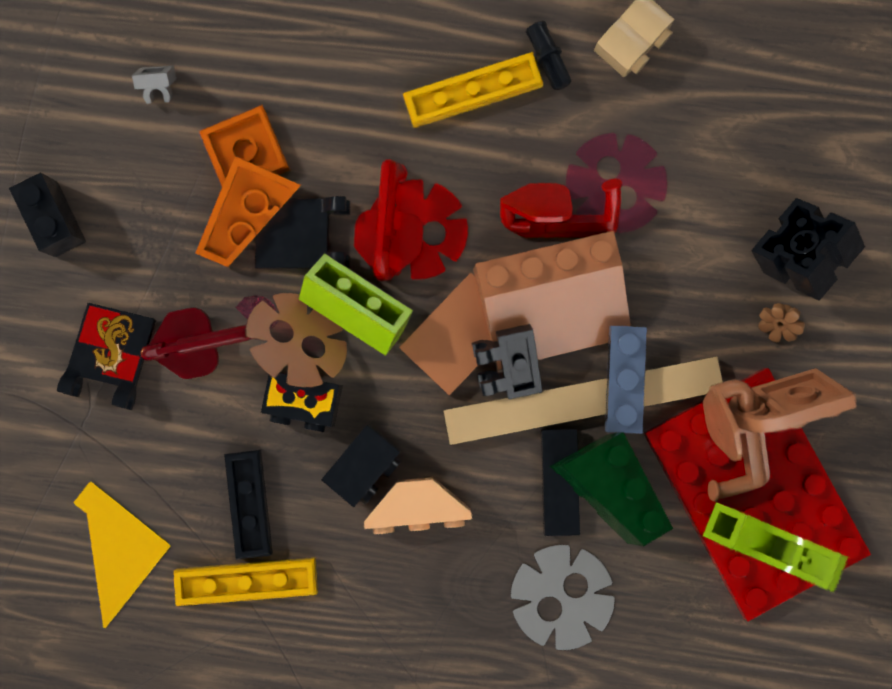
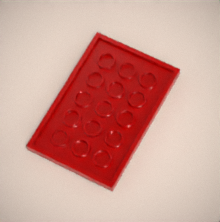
(794, 499)

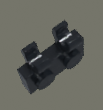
(518, 359)

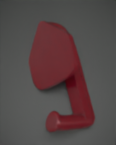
(189, 344)

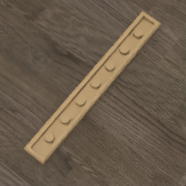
(575, 402)

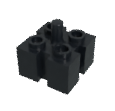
(808, 248)

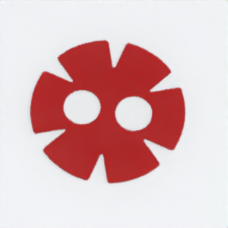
(436, 207)

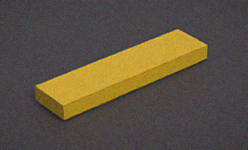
(473, 90)
(245, 581)

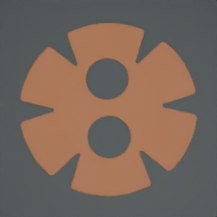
(276, 355)

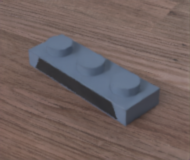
(625, 379)

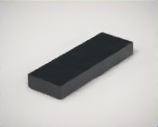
(559, 499)
(248, 504)

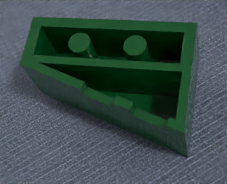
(617, 488)

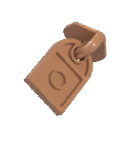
(764, 409)

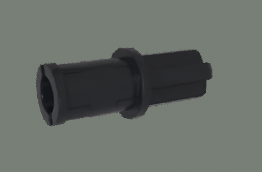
(548, 55)

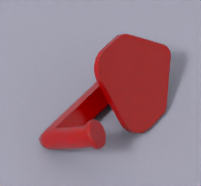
(549, 211)
(388, 237)

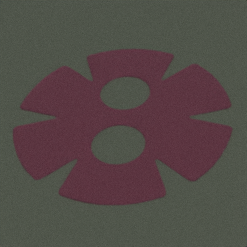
(632, 159)

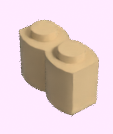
(634, 35)

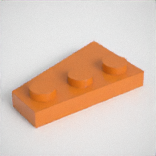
(242, 210)

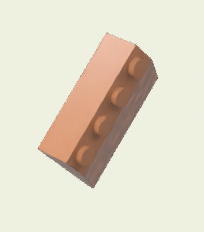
(561, 290)

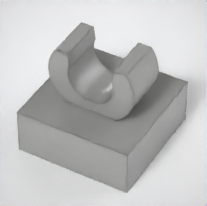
(155, 78)

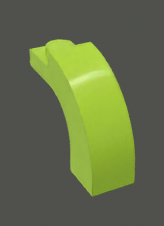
(775, 547)

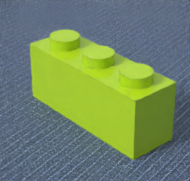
(354, 304)

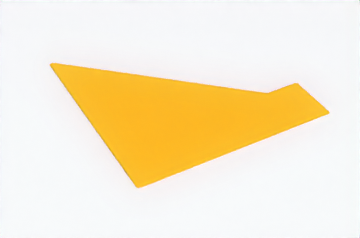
(121, 549)

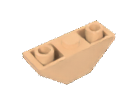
(417, 504)

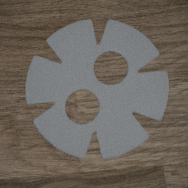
(591, 607)

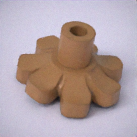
(781, 321)

